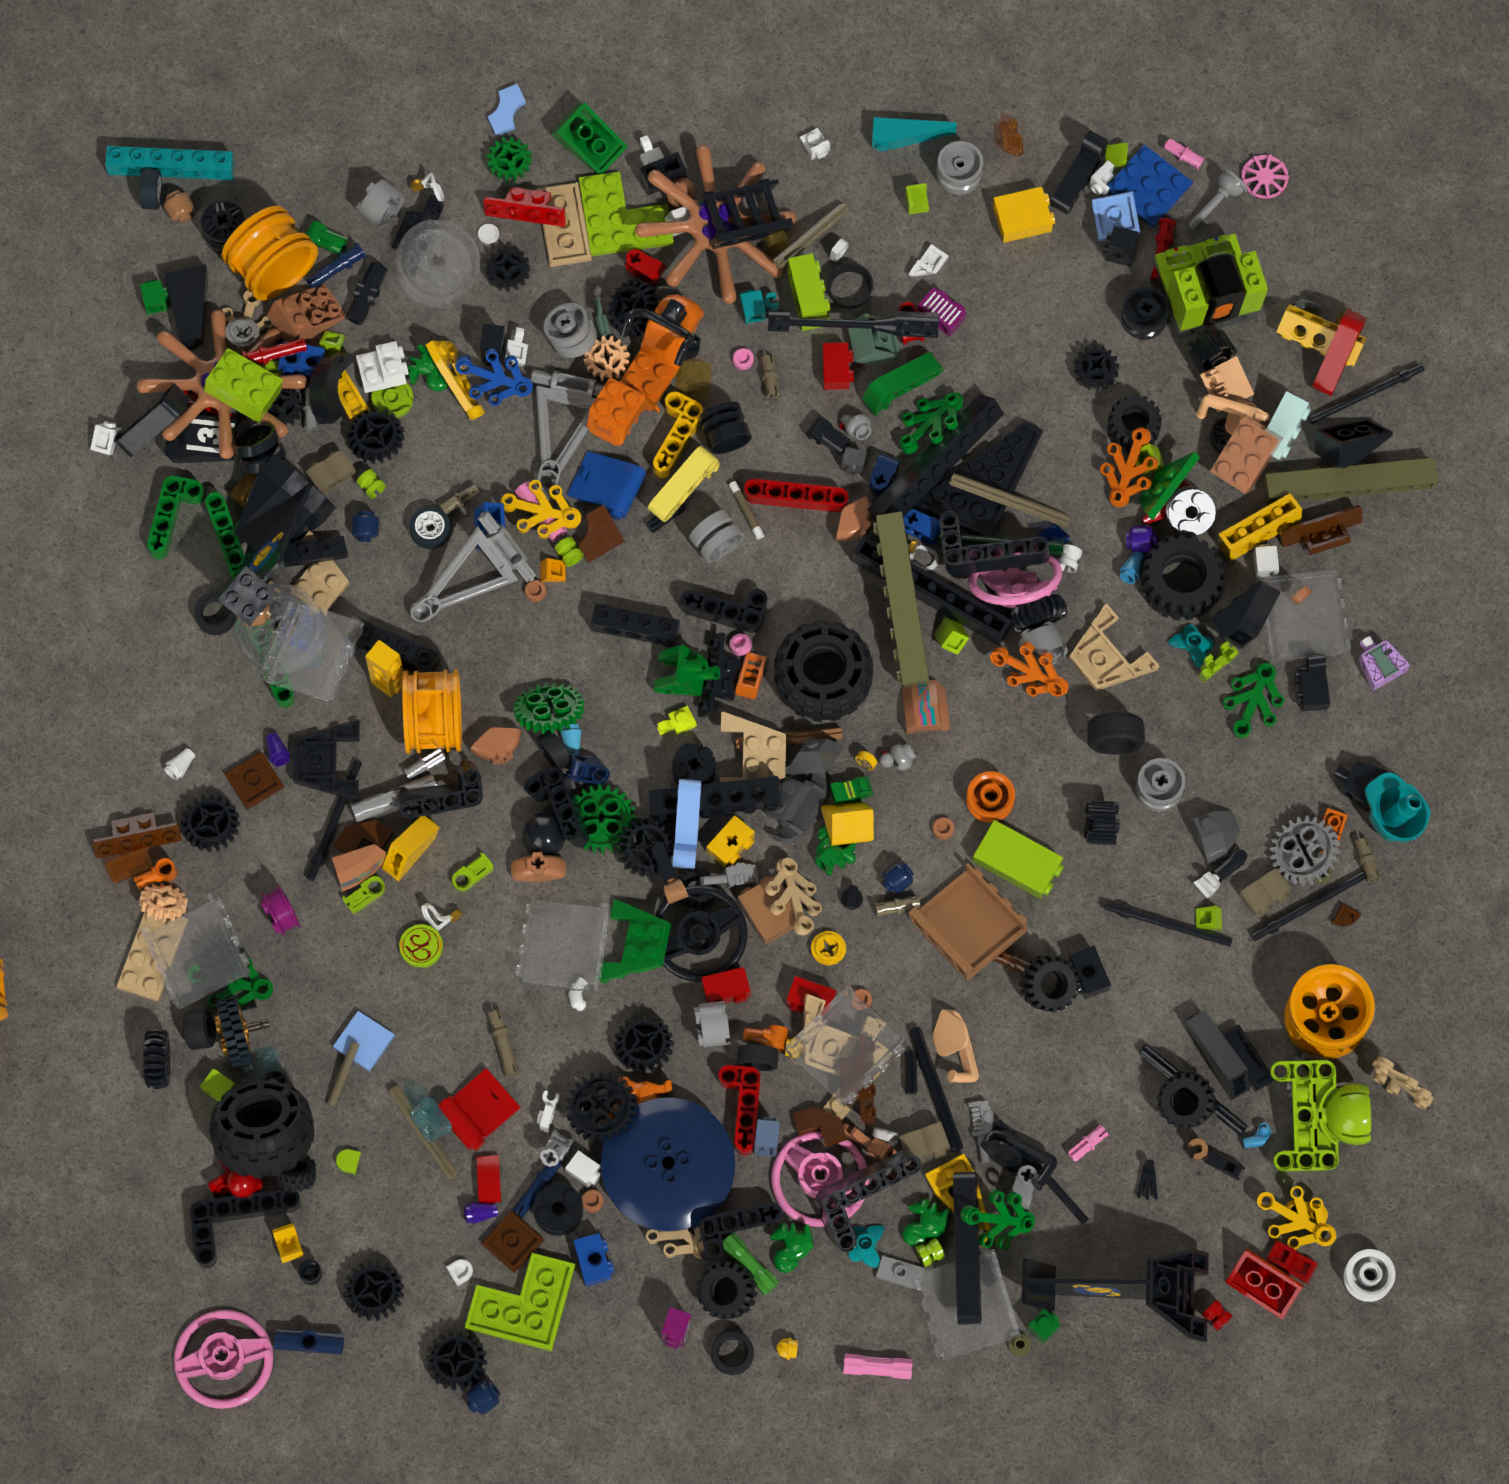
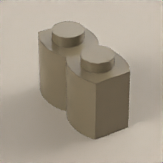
(331, 472)
(1265, 892)
(926, 1142)

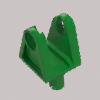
(690, 672)

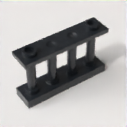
(741, 232)

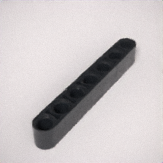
(966, 1251)

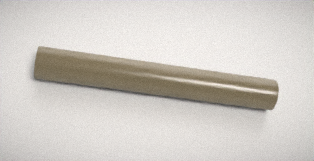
(343, 1074)

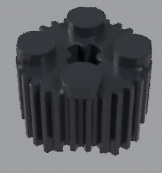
(1211, 349)
(694, 754)
(1101, 822)

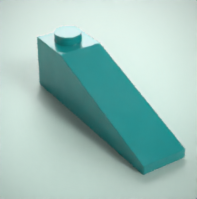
(898, 133)

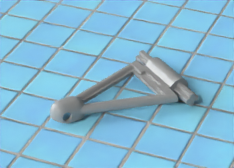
(566, 390)
(501, 551)

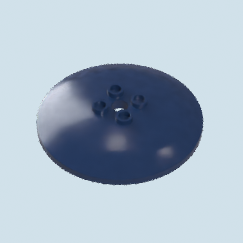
(675, 1196)

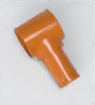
(155, 874)
(773, 1036)

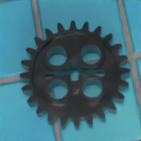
(587, 1121)

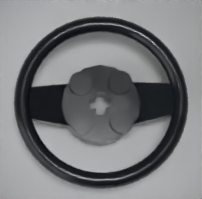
(714, 926)

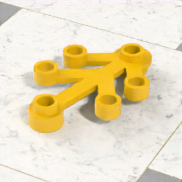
(544, 510)
(1299, 1220)

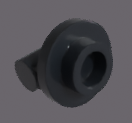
(852, 898)

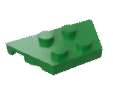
(1165, 483)

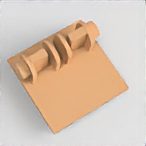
(1227, 381)

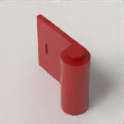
(476, 1111)

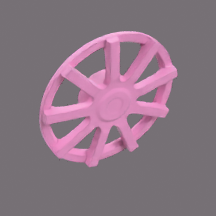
(1265, 176)

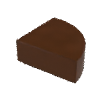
(1346, 916)

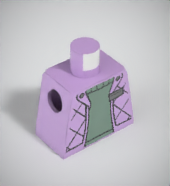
(1381, 663)

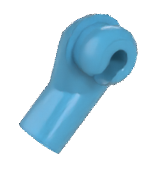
(1260, 1137)

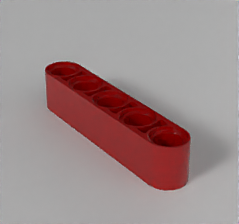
(786, 489)

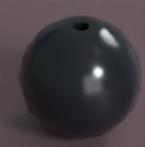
(543, 834)

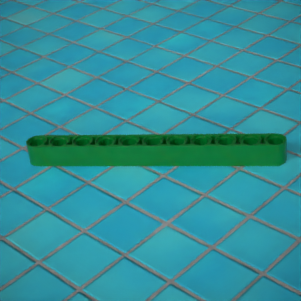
(230, 553)

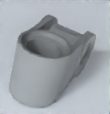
(1024, 1188)

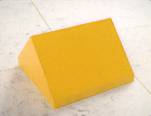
(849, 822)

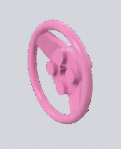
(1015, 585)
(806, 1166)
(239, 1353)

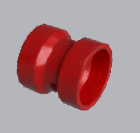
(1217, 1315)

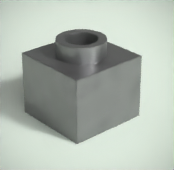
(853, 461)

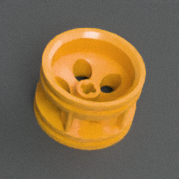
(432, 710)
(1354, 994)

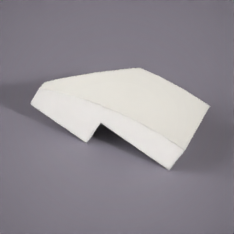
(929, 263)

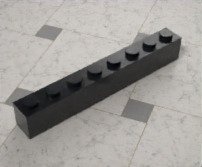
(938, 458)
(941, 596)

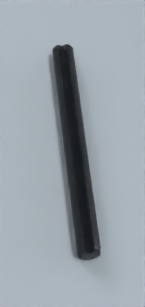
(1170, 1070)
(936, 1089)

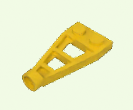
(446, 353)
(942, 1179)

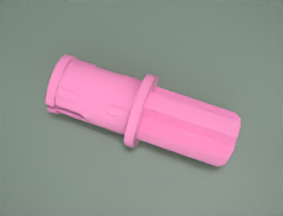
(1184, 153)
(1087, 1143)

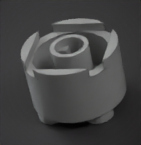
(381, 203)
(1044, 639)
(713, 1024)

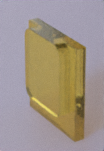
(694, 380)

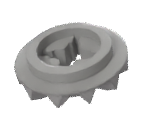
(242, 325)

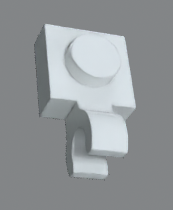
(650, 154)
(516, 347)
(545, 1117)

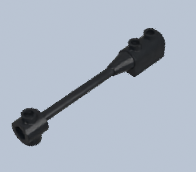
(903, 324)

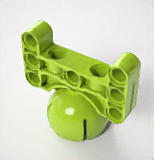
(1343, 1115)

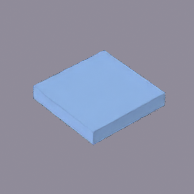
(1115, 211)
(370, 1036)

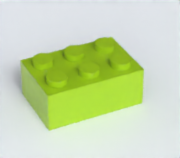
(807, 288)
(243, 385)

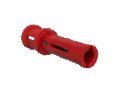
(1164, 239)
(264, 355)

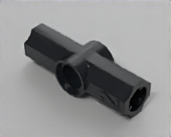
(366, 292)

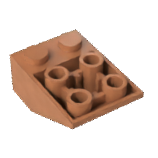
(305, 313)

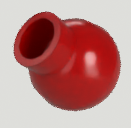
(243, 1186)

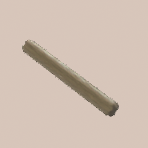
(811, 235)
(434, 1148)

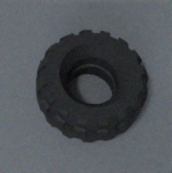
(818, 700)
(266, 1148)

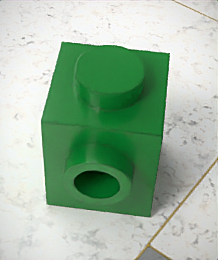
(154, 296)
(1044, 1326)

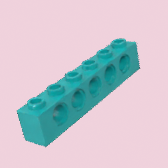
(170, 162)

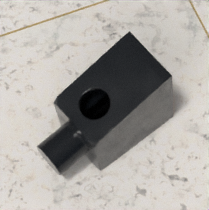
(1356, 782)

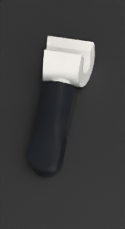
(1211, 881)

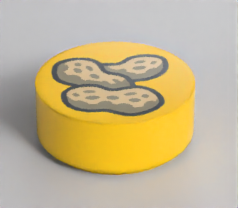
(866, 760)

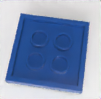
(1153, 183)

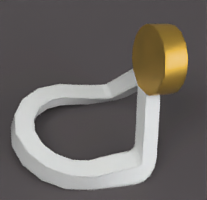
(418, 185)
(914, 546)
(446, 919)

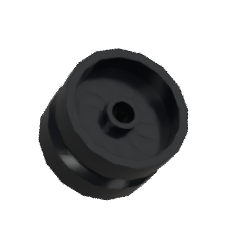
(1145, 313)
(256, 446)

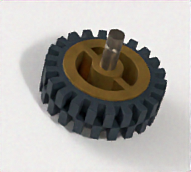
(236, 1031)

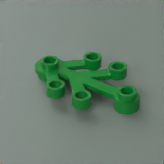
(951, 403)
(1255, 697)
(252, 986)
(1022, 1222)

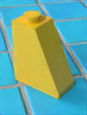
(409, 847)

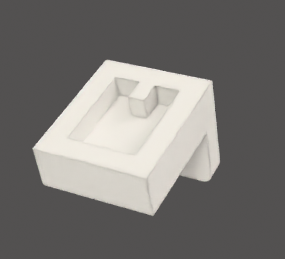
(815, 144)
(1101, 178)
(105, 437)

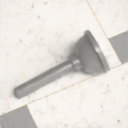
(1229, 186)

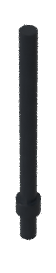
(1402, 376)
(319, 857)
(1125, 911)
(1273, 925)
(1054, 1186)

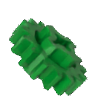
(518, 155)

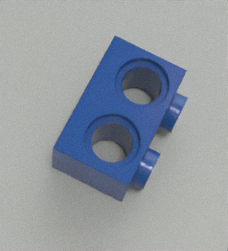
(300, 366)

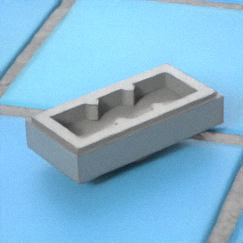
(898, 1272)

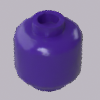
(1141, 538)

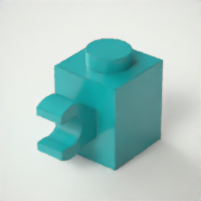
(754, 305)

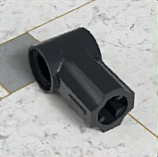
(825, 434)

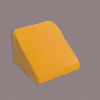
(552, 570)

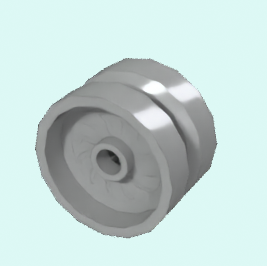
(959, 167)
(570, 330)
(716, 536)
(1162, 772)

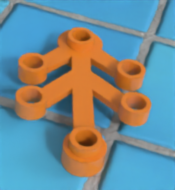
(1128, 470)
(1053, 684)

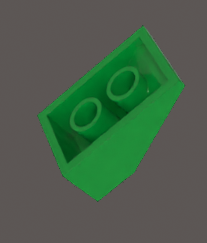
(589, 138)

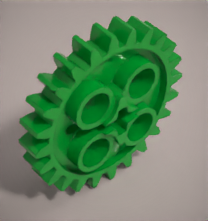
(536, 713)
(601, 800)

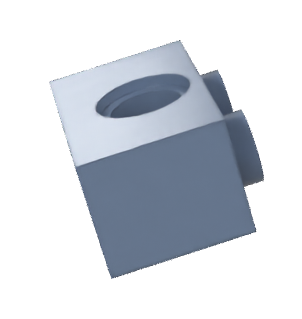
(767, 1137)

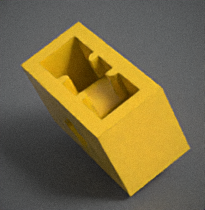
(733, 830)

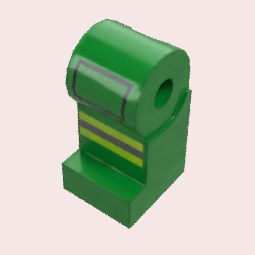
(851, 790)

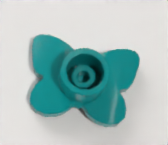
(1192, 642)
(866, 1245)

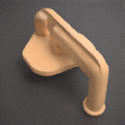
(1236, 411)
(952, 1036)

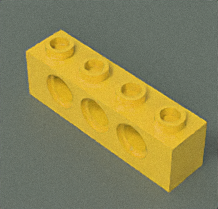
(1313, 324)
(1259, 527)
(385, 668)

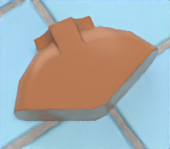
(855, 521)
(497, 744)
(538, 868)

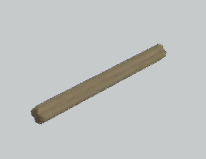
(1009, 500)

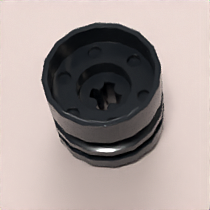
(217, 214)
(725, 427)

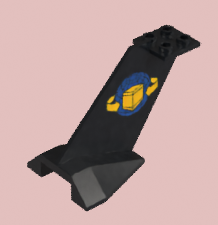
(276, 513)
(1166, 1288)

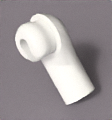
(576, 1000)

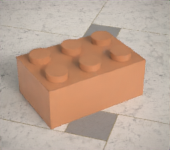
(1246, 454)

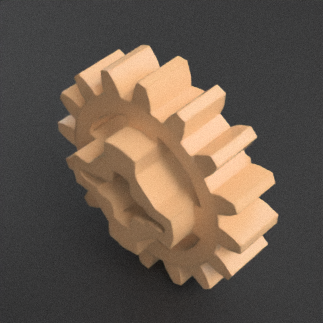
(617, 356)
(163, 902)

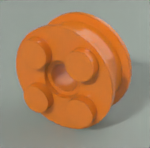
(987, 810)

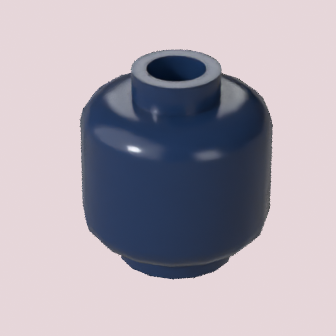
(365, 526)
(897, 877)
(483, 1397)

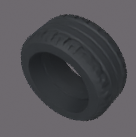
(1115, 733)

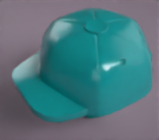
(1396, 808)

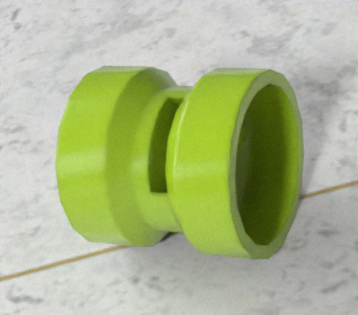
(370, 483)
(569, 552)
(930, 1252)

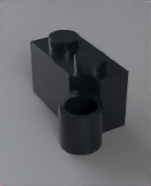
(1312, 684)

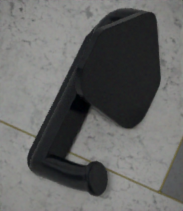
(1009, 1151)

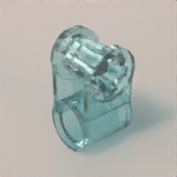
(429, 1119)

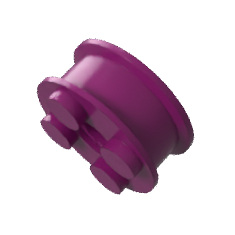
(281, 910)

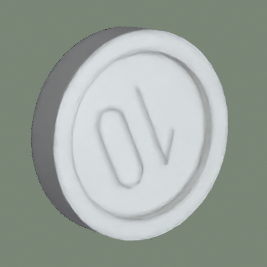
(488, 233)

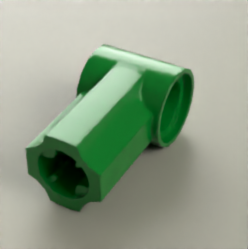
(325, 238)

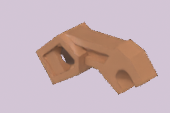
(876, 1148)

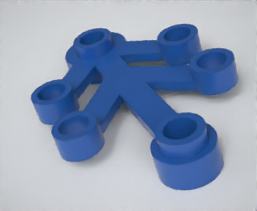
(495, 378)

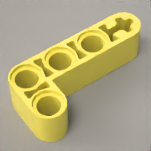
(683, 483)

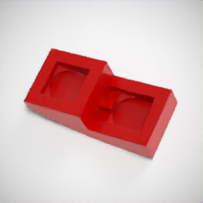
(488, 1179)
(1292, 1262)

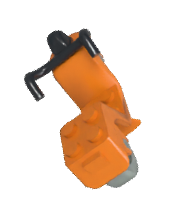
(661, 354)

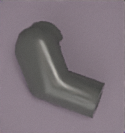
(1306, 305)

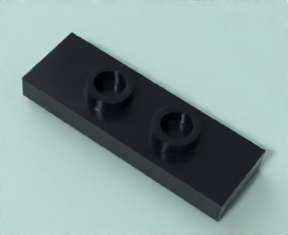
(315, 551)
(1257, 1070)

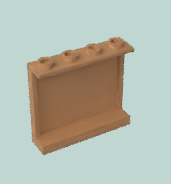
(969, 922)

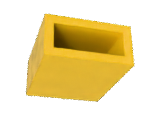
(1023, 214)

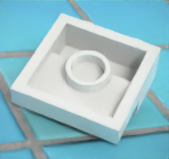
(382, 367)

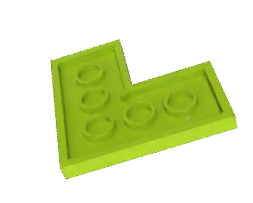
(610, 224)
(533, 1315)

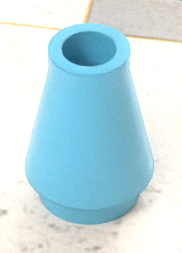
(572, 738)

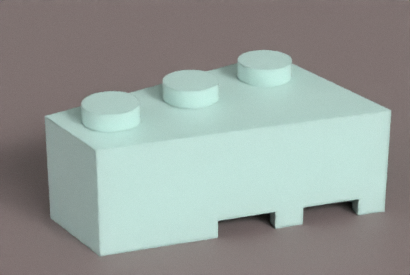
(1287, 420)

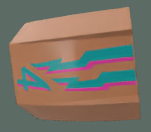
(925, 708)
(358, 865)

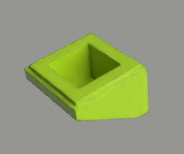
(1117, 154)
(331, 342)
(1209, 918)

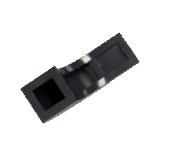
(324, 387)

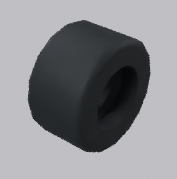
(199, 1029)

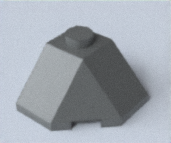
(815, 756)
(1216, 834)

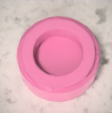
(743, 358)
(740, 644)

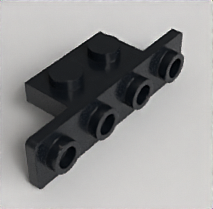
(431, 212)
(726, 685)

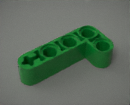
(900, 381)
(170, 517)

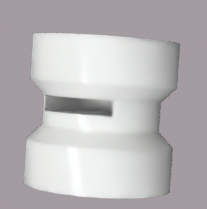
(1070, 557)

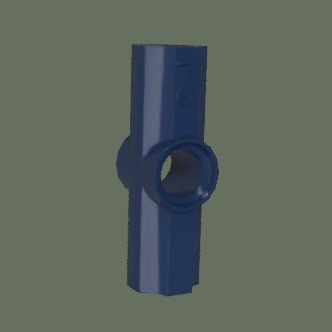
(324, 1342)

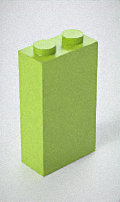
(1018, 860)

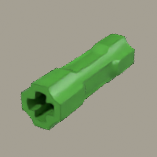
(738, 1252)

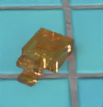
(1011, 139)

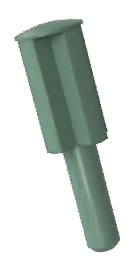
(601, 321)

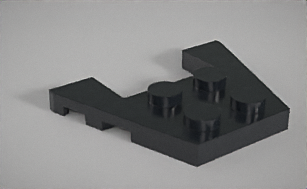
(317, 761)

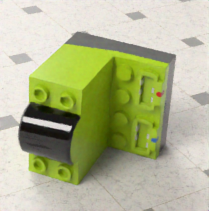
(1210, 285)

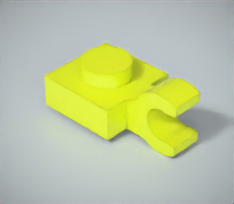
(679, 720)

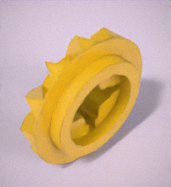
(831, 938)

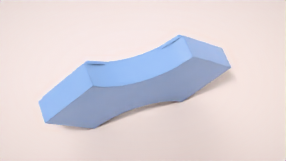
(510, 101)

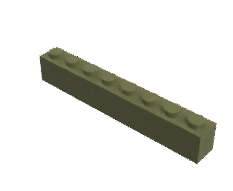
(1352, 481)
(902, 598)

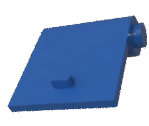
(607, 483)

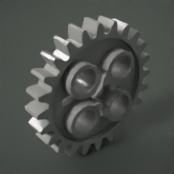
(1287, 860)

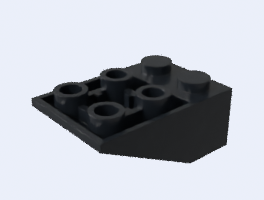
(1246, 614)

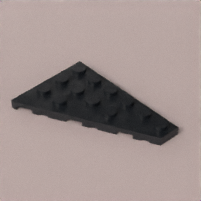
(997, 467)

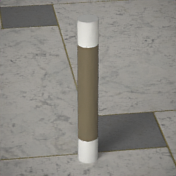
(746, 510)

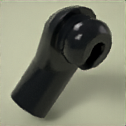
(693, 349)

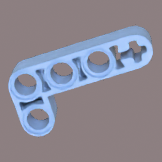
(687, 823)

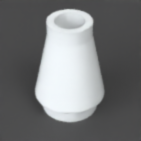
(179, 764)

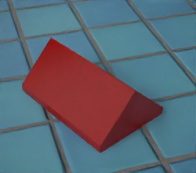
(1264, 1284)

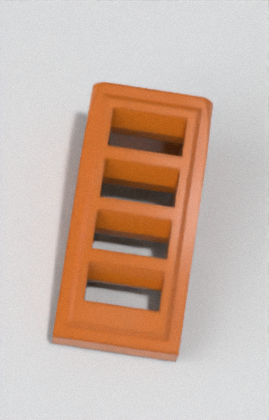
(749, 688)

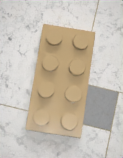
(140, 971)

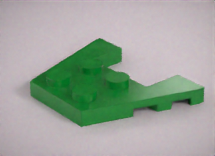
(644, 942)

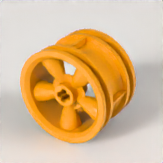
(269, 253)

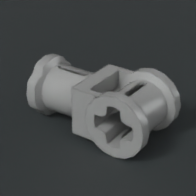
(557, 1147)

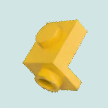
(287, 1242)

